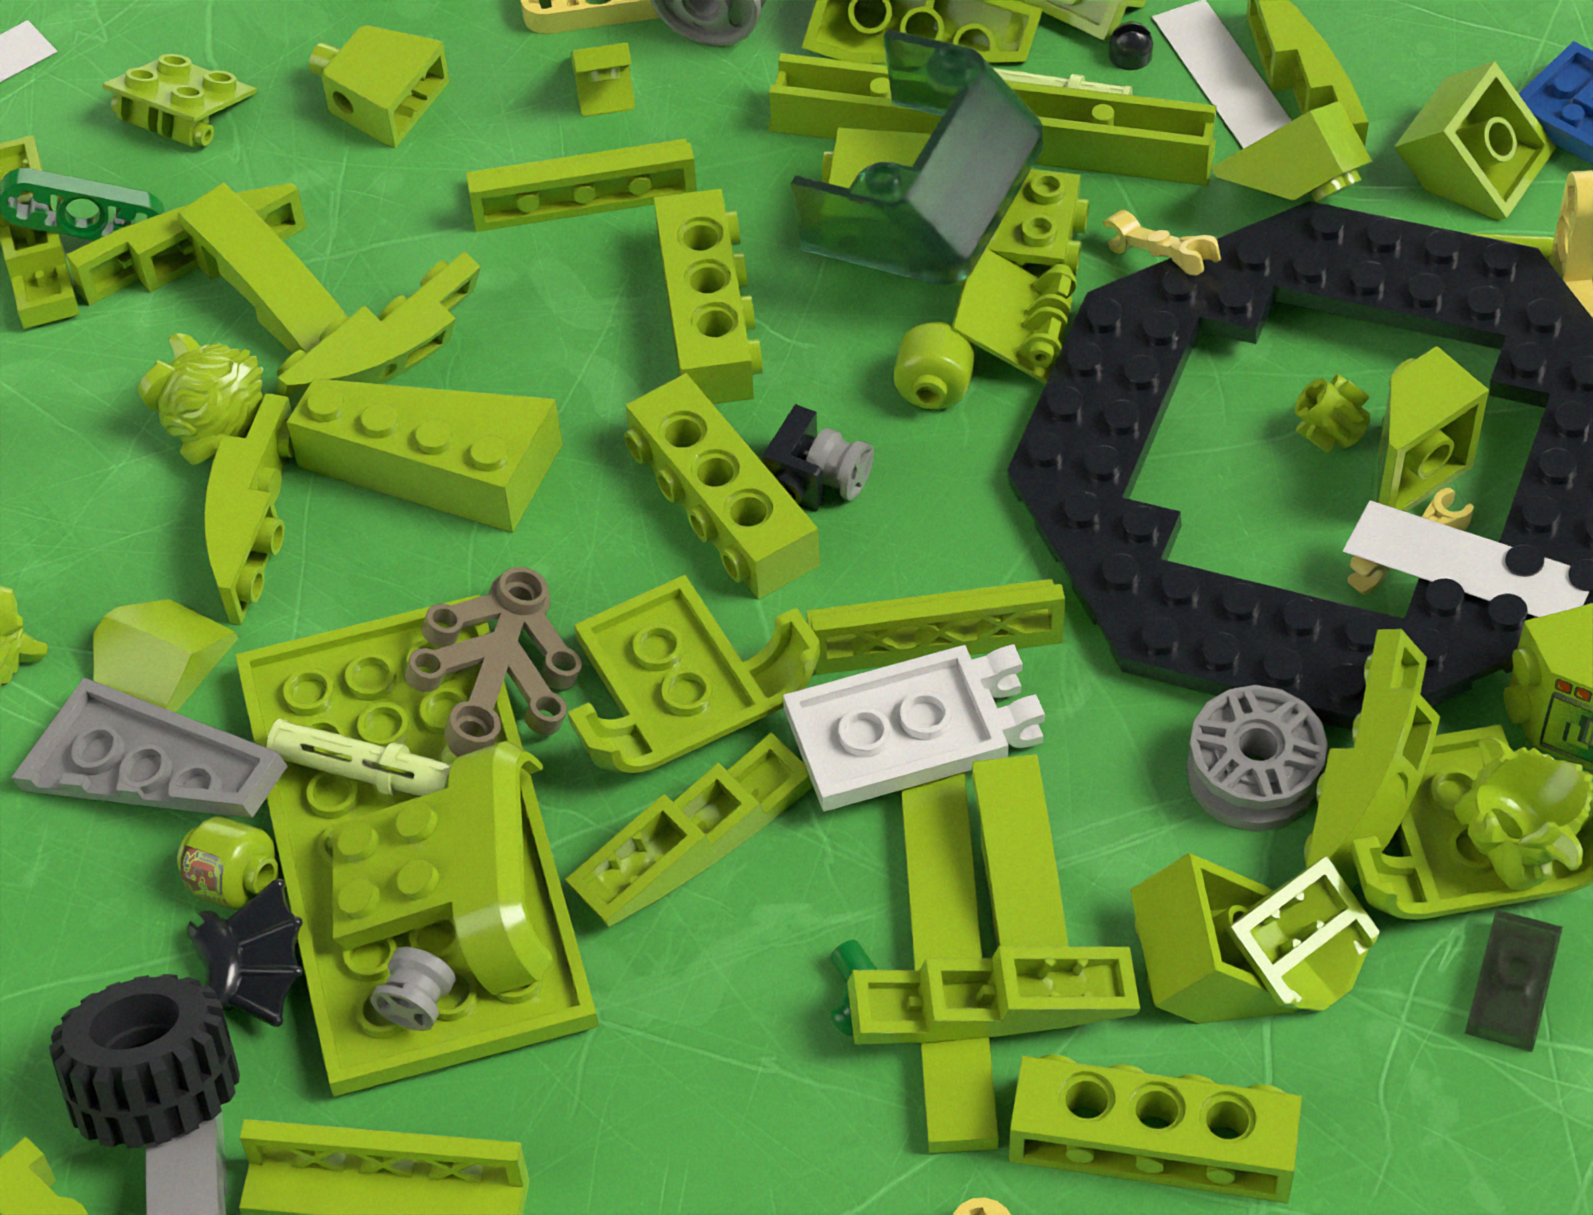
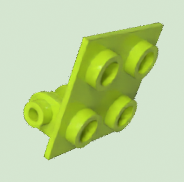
(175, 98)
(1016, 312)

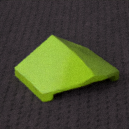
(158, 651)
(1306, 938)

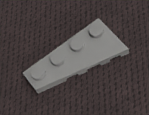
(145, 755)

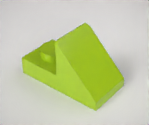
(603, 79)

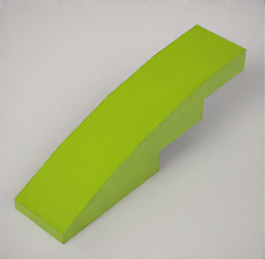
(1301, 60)
(162, 250)
(34, 256)
(261, 268)
(693, 832)
(1018, 853)
(993, 997)

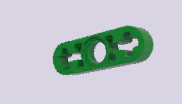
(44, 184)

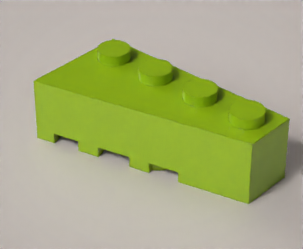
(430, 445)

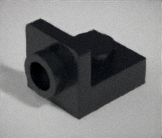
(788, 455)

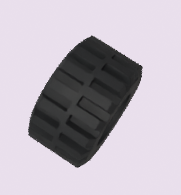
(144, 1060)

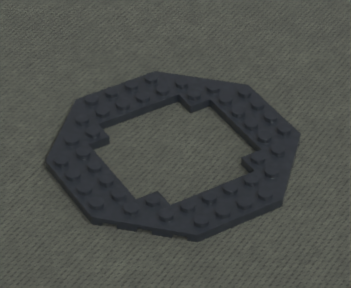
(1236, 633)

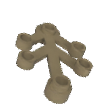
(517, 601)

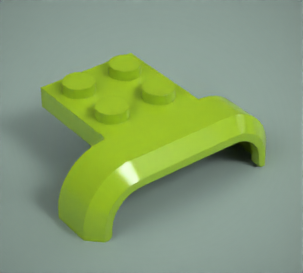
(681, 677)
(444, 860)
(1440, 864)

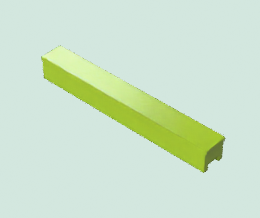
(1078, 125)

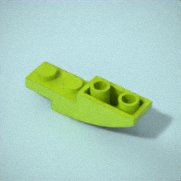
(387, 346)
(240, 506)
(1374, 783)

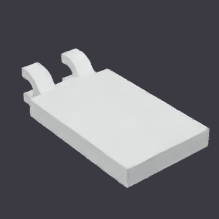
(910, 723)

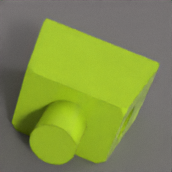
(381, 80)

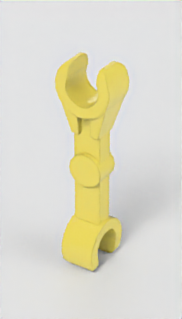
(1184, 251)
(1371, 574)

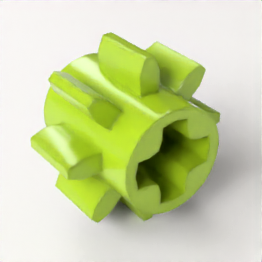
(1332, 413)

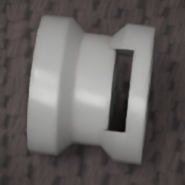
(843, 463)
(413, 988)

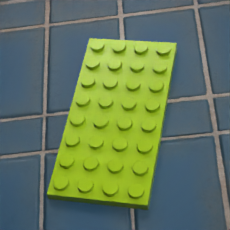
(357, 688)

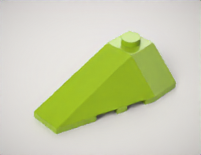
(856, 27)

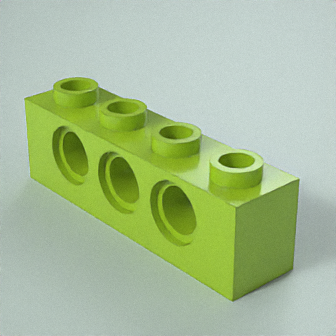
(705, 296)
(721, 486)
(1180, 1155)

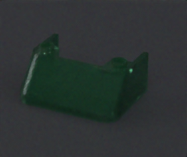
(948, 205)

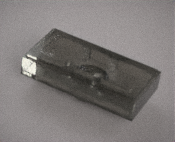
(1514, 980)

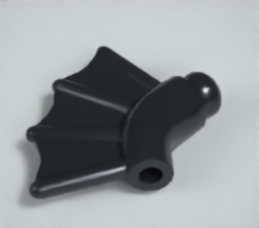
(251, 954)

